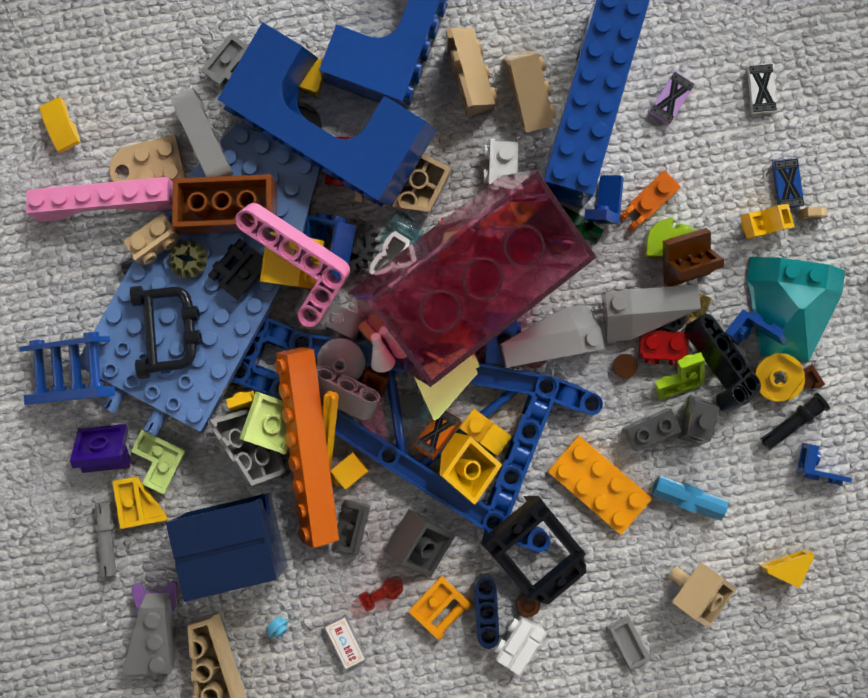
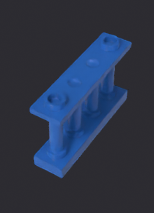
(77, 389)

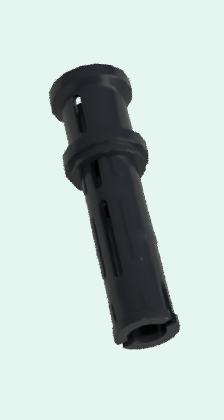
(803, 415)

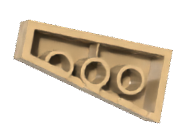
(213, 663)

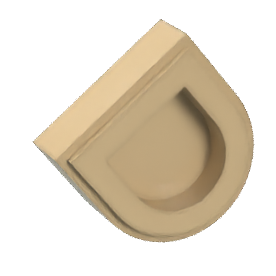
(813, 213)

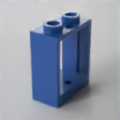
(342, 236)

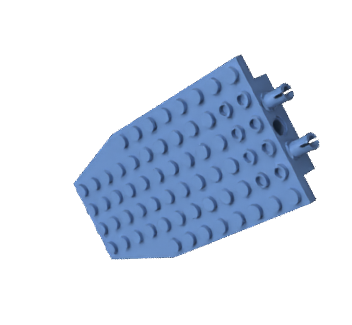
(224, 323)

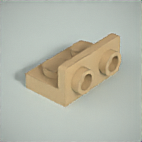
(152, 240)

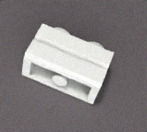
(519, 644)

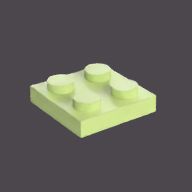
(265, 424)

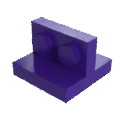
(101, 449)

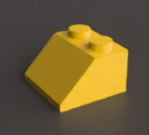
(280, 271)
(467, 466)

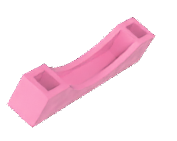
(65, 201)

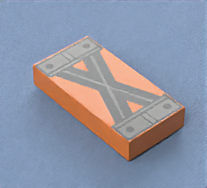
(437, 434)

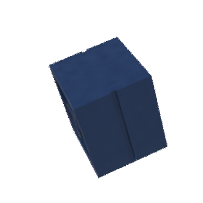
(227, 546)

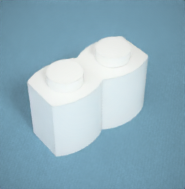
(393, 245)

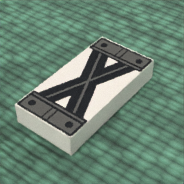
(761, 89)

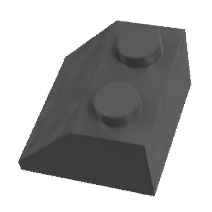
(419, 543)

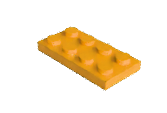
(599, 484)

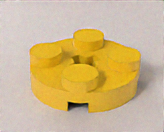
(793, 373)

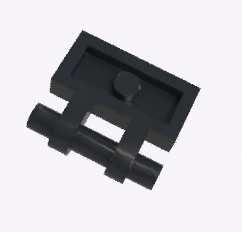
(243, 274)

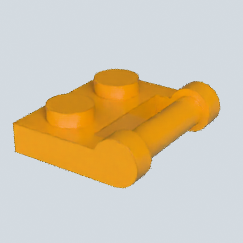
(434, 602)

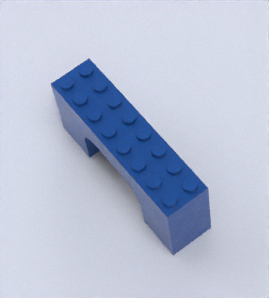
(387, 63)
(265, 96)
(593, 99)

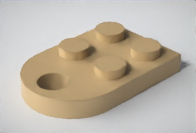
(150, 160)

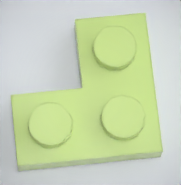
(164, 458)

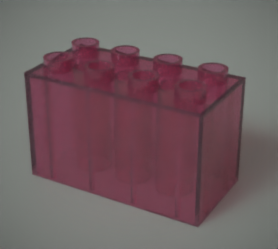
(472, 275)

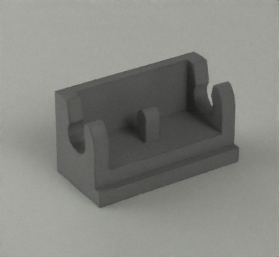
(352, 526)

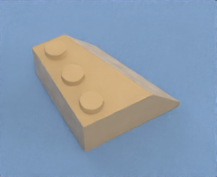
(469, 71)

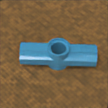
(690, 498)

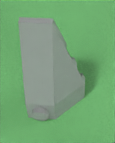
(642, 310)
(560, 335)

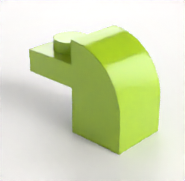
(662, 231)

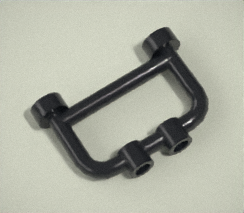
(192, 337)

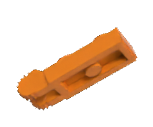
(651, 199)

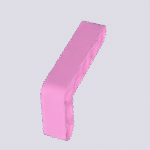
(300, 258)

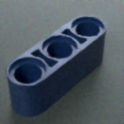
(486, 622)

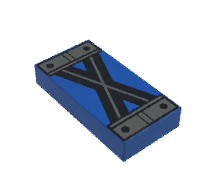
(788, 183)

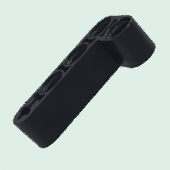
(725, 361)

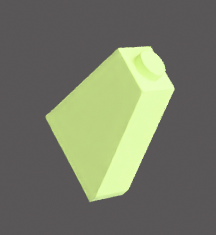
(447, 389)

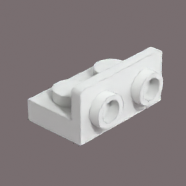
(502, 159)

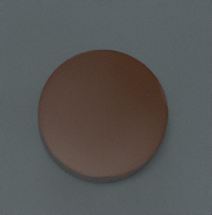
(625, 365)
(526, 607)

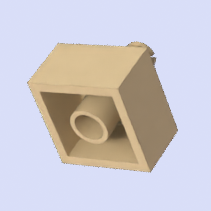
(702, 593)

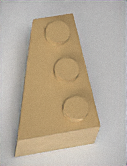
(530, 91)

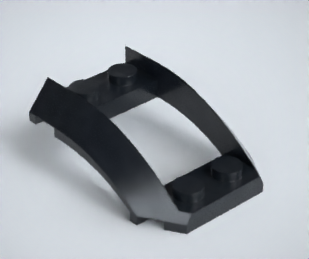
(519, 525)

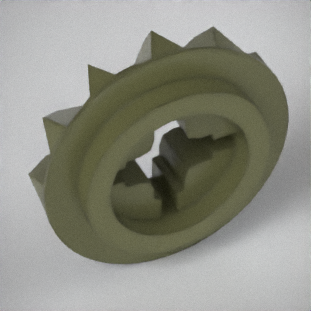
(192, 268)

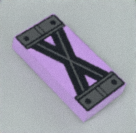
(671, 98)

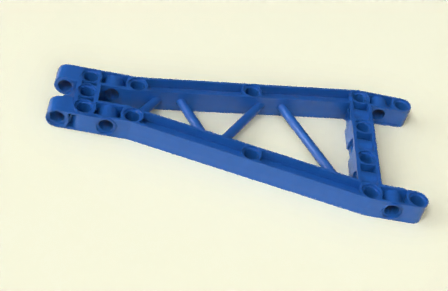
(417, 472)

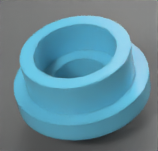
(277, 627)

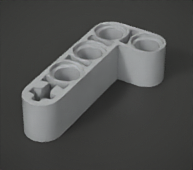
(201, 133)

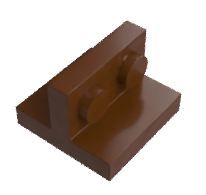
(689, 257)

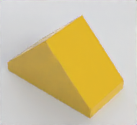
(790, 567)

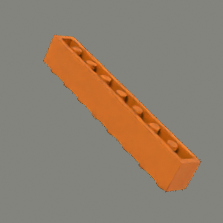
(307, 446)

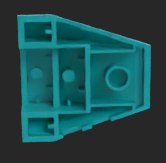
(796, 298)

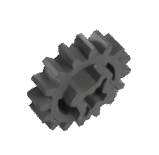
(363, 245)

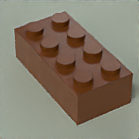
(213, 202)

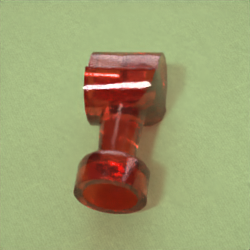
(391, 589)

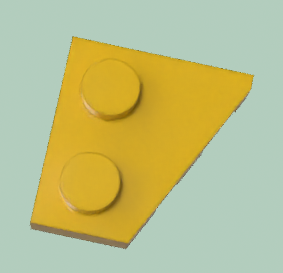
(136, 503)

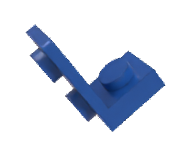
(609, 201)
(743, 323)
(809, 458)

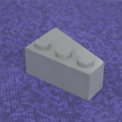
(153, 638)

